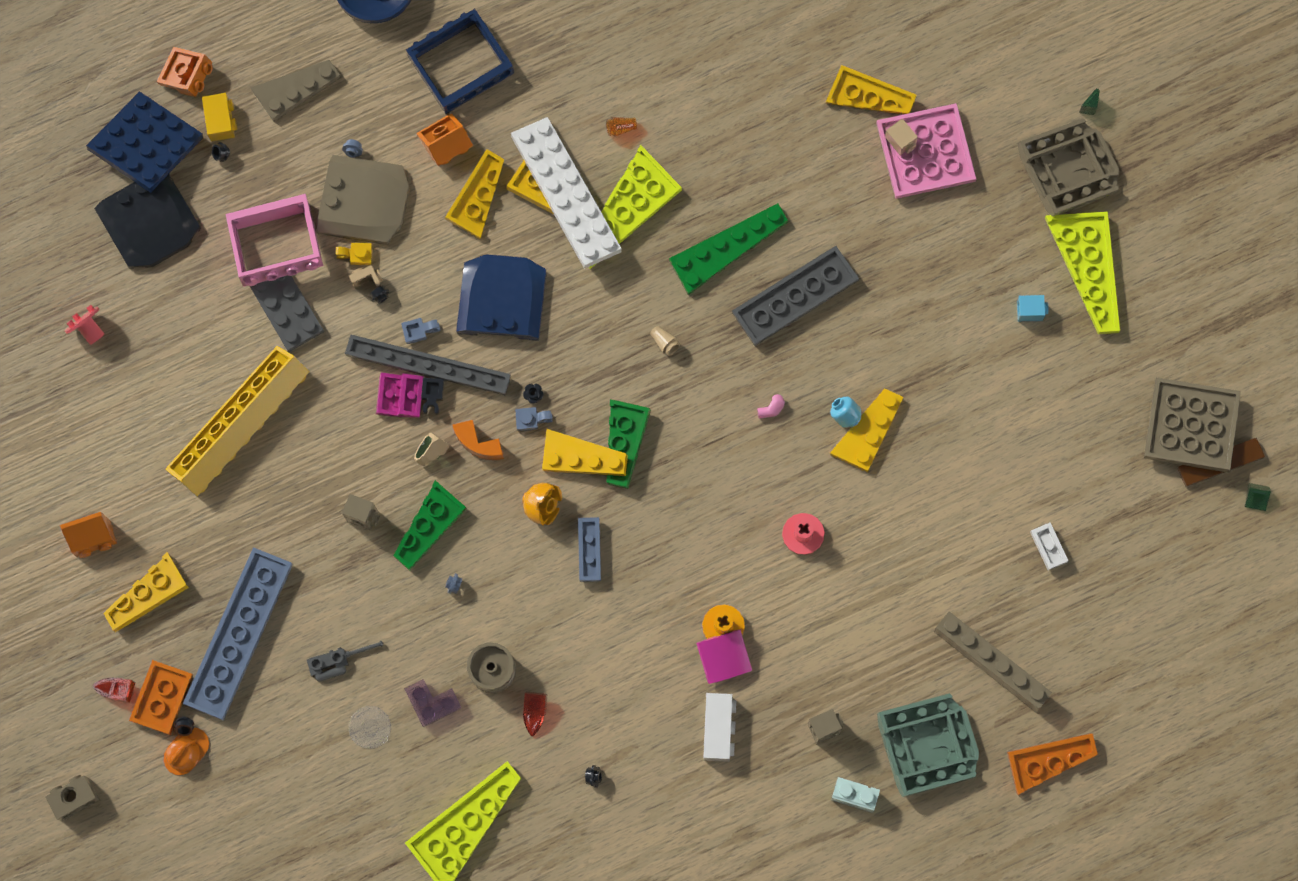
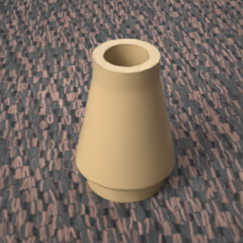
(667, 343)

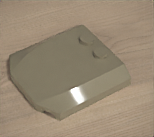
(1069, 166)
(363, 200)

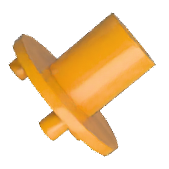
(722, 620)

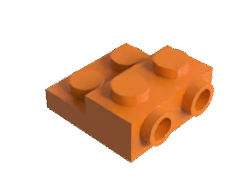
(185, 71)

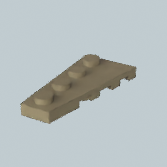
(293, 89)

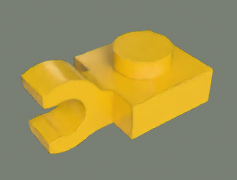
(358, 254)

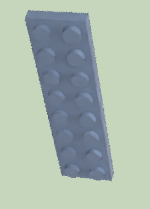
(238, 634)

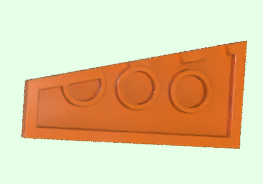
(1040, 762)

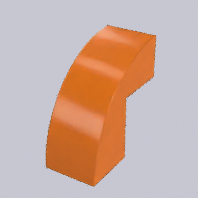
(468, 439)

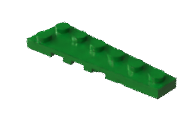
(712, 255)

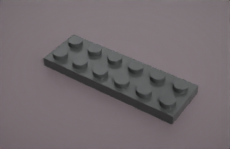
(795, 295)

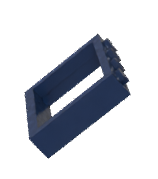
(478, 85)

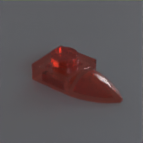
(115, 689)
(534, 711)

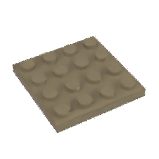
(1192, 424)

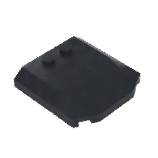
(148, 224)

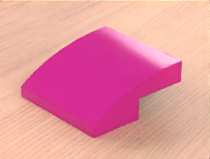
(399, 395)
(724, 656)

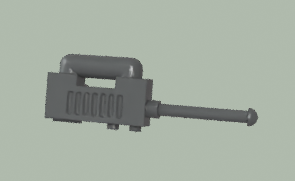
(338, 658)

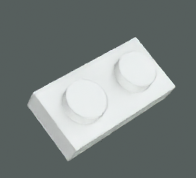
(1049, 546)

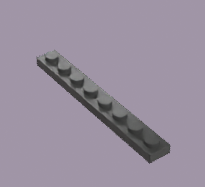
(428, 364)

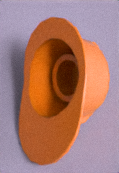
(186, 752)

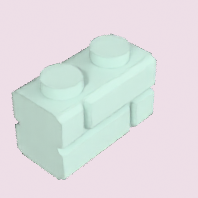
(855, 795)

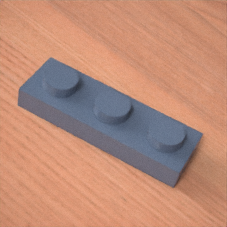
(589, 549)

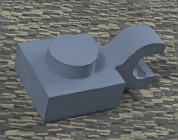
(416, 330)
(529, 418)

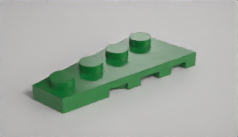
(626, 435)
(434, 518)

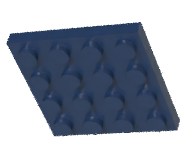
(144, 141)

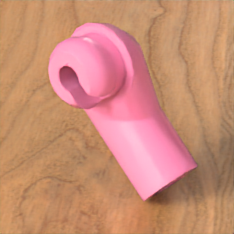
(773, 409)

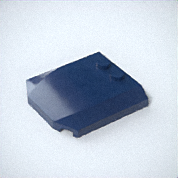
(501, 297)

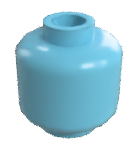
(846, 412)

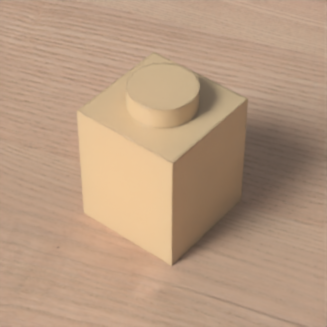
(901, 137)

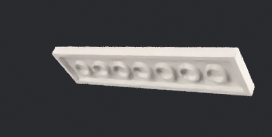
(566, 192)

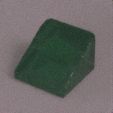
(1091, 103)
(1257, 496)

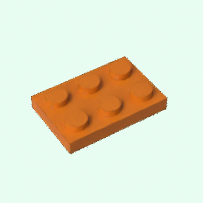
(161, 697)

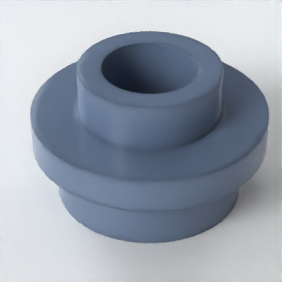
(352, 148)
(453, 584)

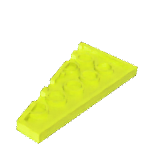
(638, 195)
(1088, 256)
(454, 835)

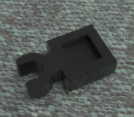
(432, 392)

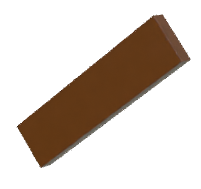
(1242, 455)

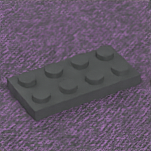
(287, 311)

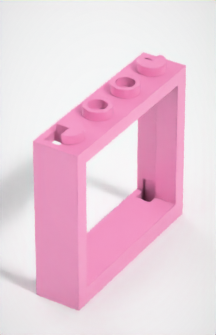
(267, 213)

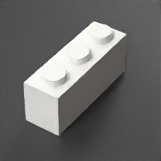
(719, 727)

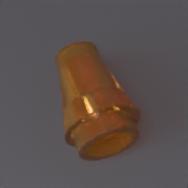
(618, 125)

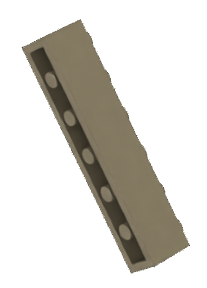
(992, 661)

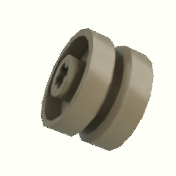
(497, 679)

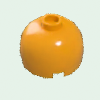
(541, 503)

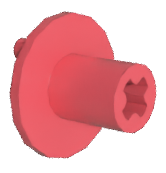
(86, 325)
(803, 533)

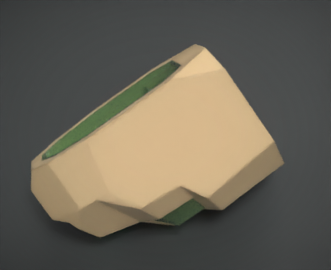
(430, 449)

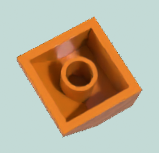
(445, 139)
(89, 534)

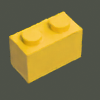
(219, 117)

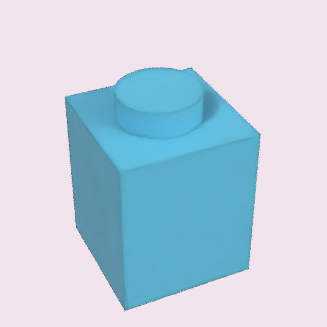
(1031, 308)

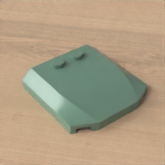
(928, 744)

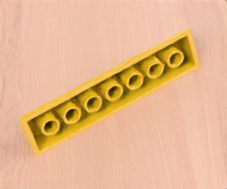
(237, 420)

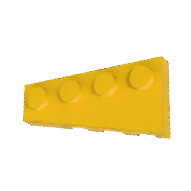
(865, 92)
(475, 198)
(864, 439)
(575, 455)
(154, 589)

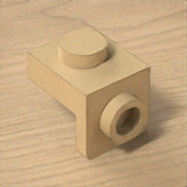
(364, 275)

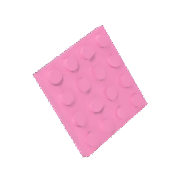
(939, 155)

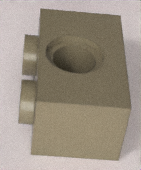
(360, 512)
(825, 726)
(85, 797)

